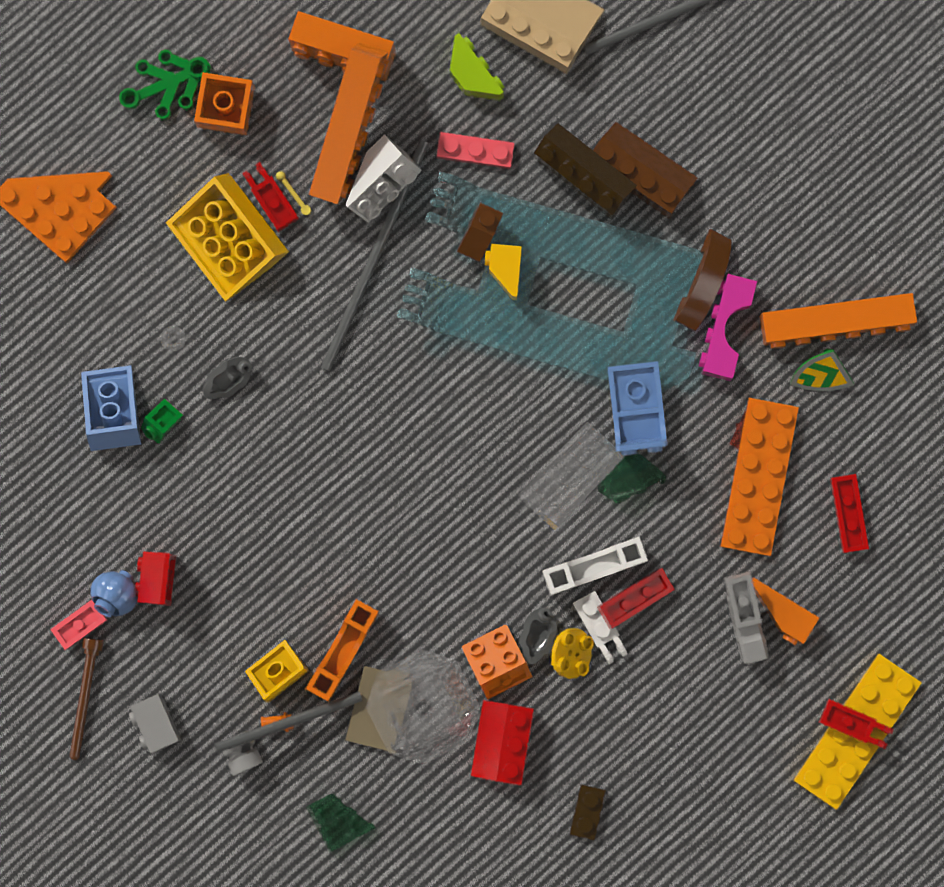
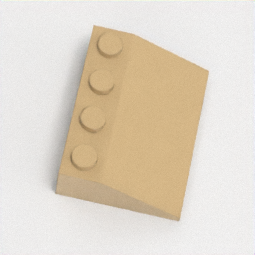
(544, 28)

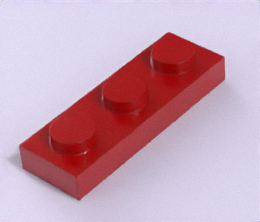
(849, 513)
(635, 598)

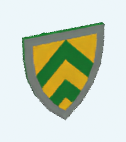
(822, 373)

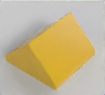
(276, 671)

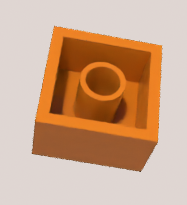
(224, 103)

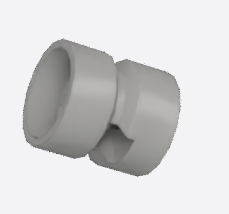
(242, 757)

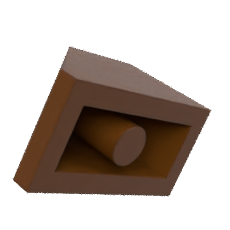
(479, 232)

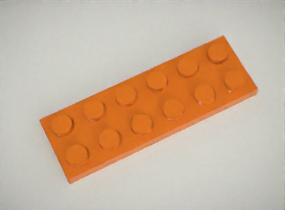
(759, 476)

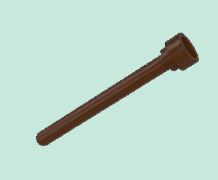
(91, 649)

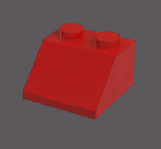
(156, 578)

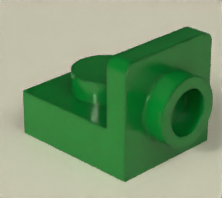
(160, 421)

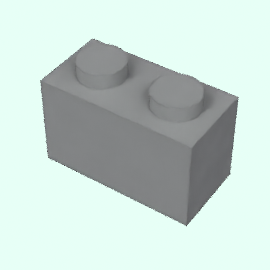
(154, 723)

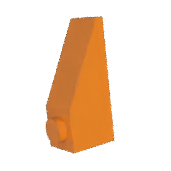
(787, 616)

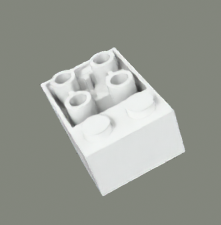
(381, 178)

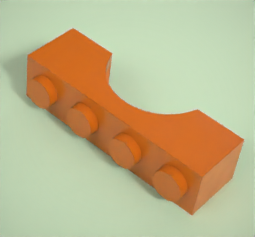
(343, 650)

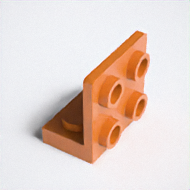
(497, 661)

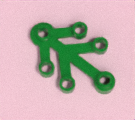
(168, 82)

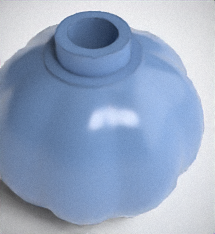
(114, 593)

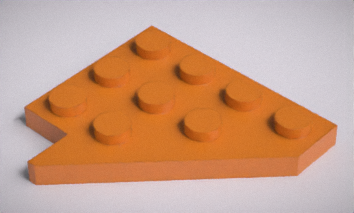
(59, 208)

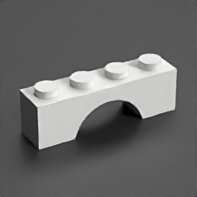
(594, 566)

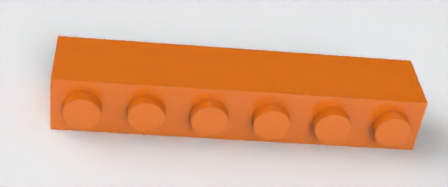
(838, 319)

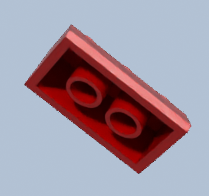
(502, 742)

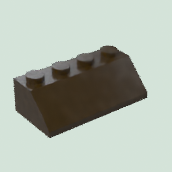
(584, 170)

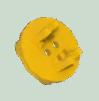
(572, 653)

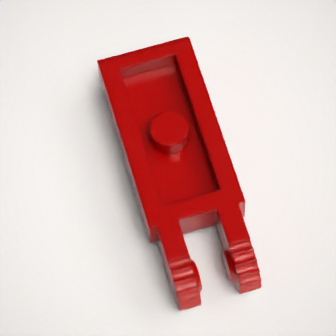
(271, 199)
(853, 723)

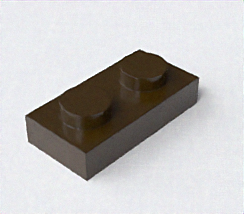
(587, 812)

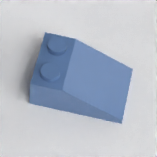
(110, 408)

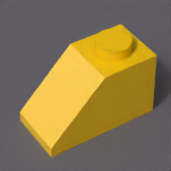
(505, 267)

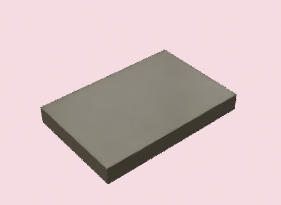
(361, 726)

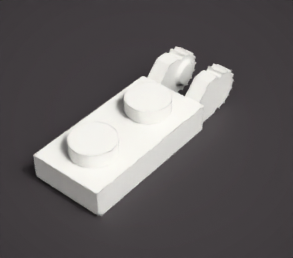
(597, 626)

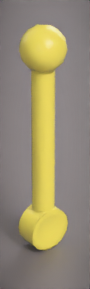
(305, 209)

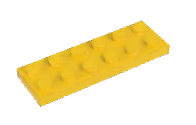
(841, 758)

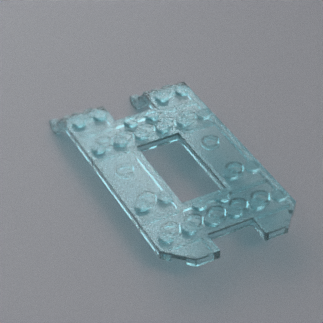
(492, 319)

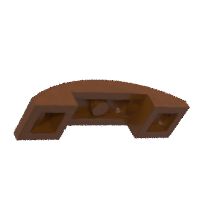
(706, 281)

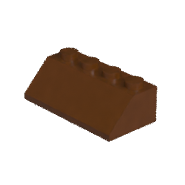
(657, 177)

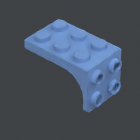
(637, 407)

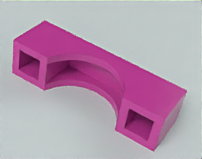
(720, 357)

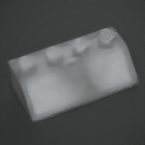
(570, 476)

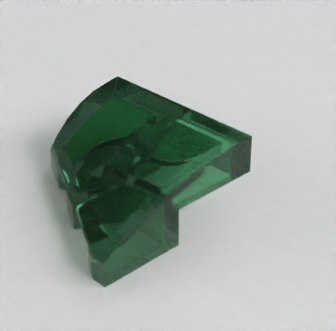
(630, 477)
(337, 822)

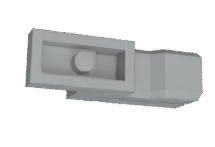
(746, 618)

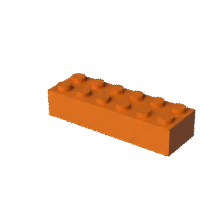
(348, 123)

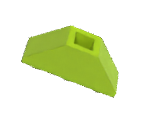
(472, 72)

